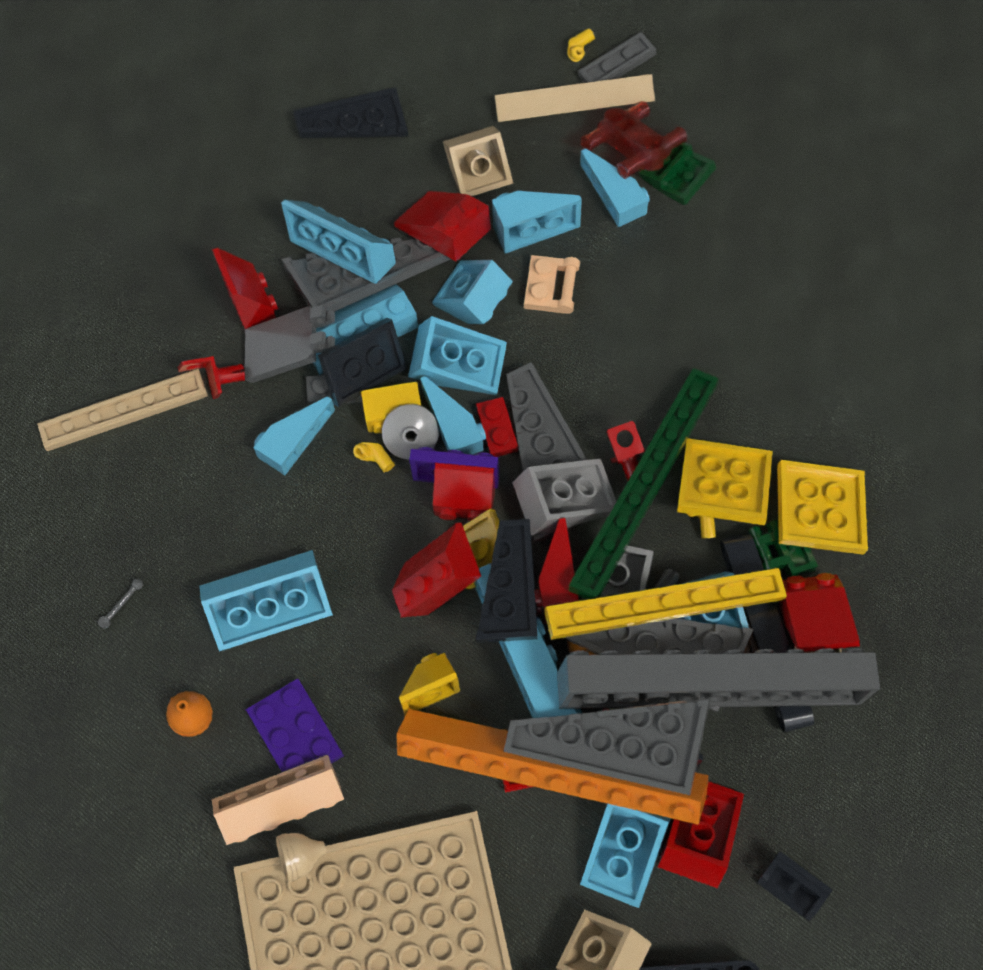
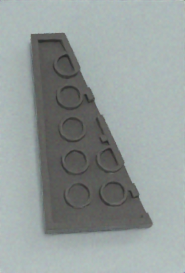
(664, 636)
(634, 744)

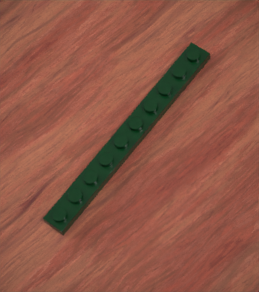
(643, 486)

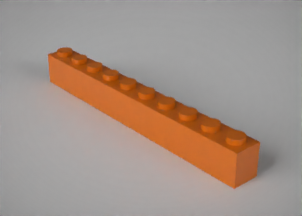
(481, 749)

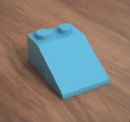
(533, 216)
(457, 357)
(625, 853)

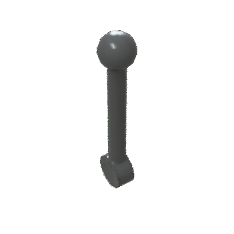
(104, 621)

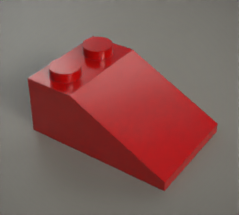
(446, 222)
(246, 289)
(556, 573)
(818, 613)
(704, 848)

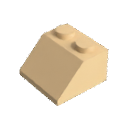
(478, 161)
(603, 946)

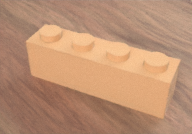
(277, 800)

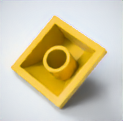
(429, 683)

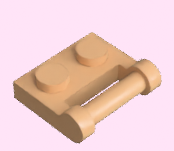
(542, 284)

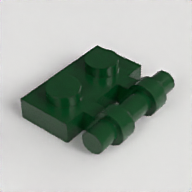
(793, 559)

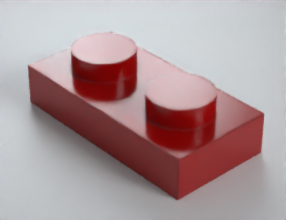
(497, 427)

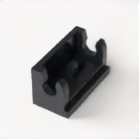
(794, 886)

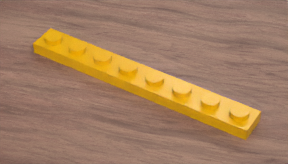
(664, 603)

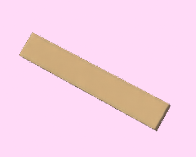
(574, 98)
(122, 410)

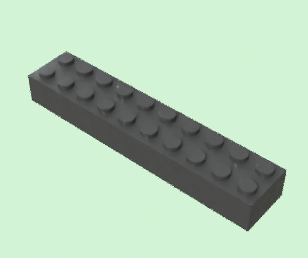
(723, 679)

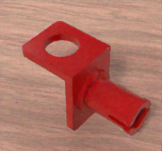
(215, 375)
(626, 455)

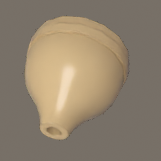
(298, 854)

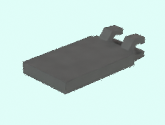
(286, 342)

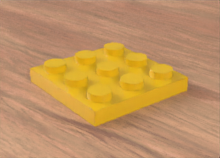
(725, 481)
(822, 507)

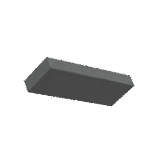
(618, 60)

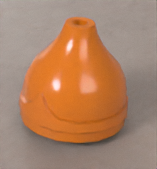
(189, 713)

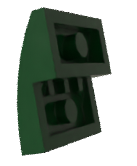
(681, 174)

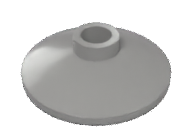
(409, 418)

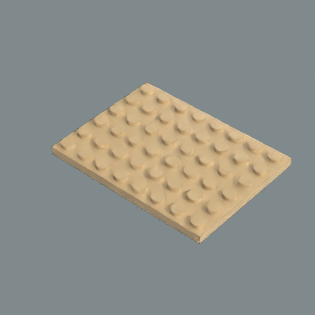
(379, 904)

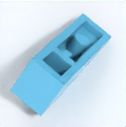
(620, 196)
(454, 422)
(290, 436)

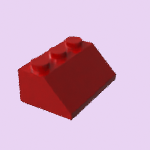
(436, 574)

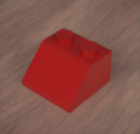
(462, 491)

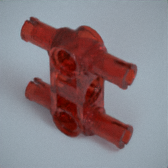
(634, 139)

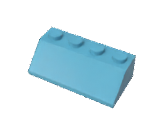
(338, 240)
(366, 312)
(265, 600)

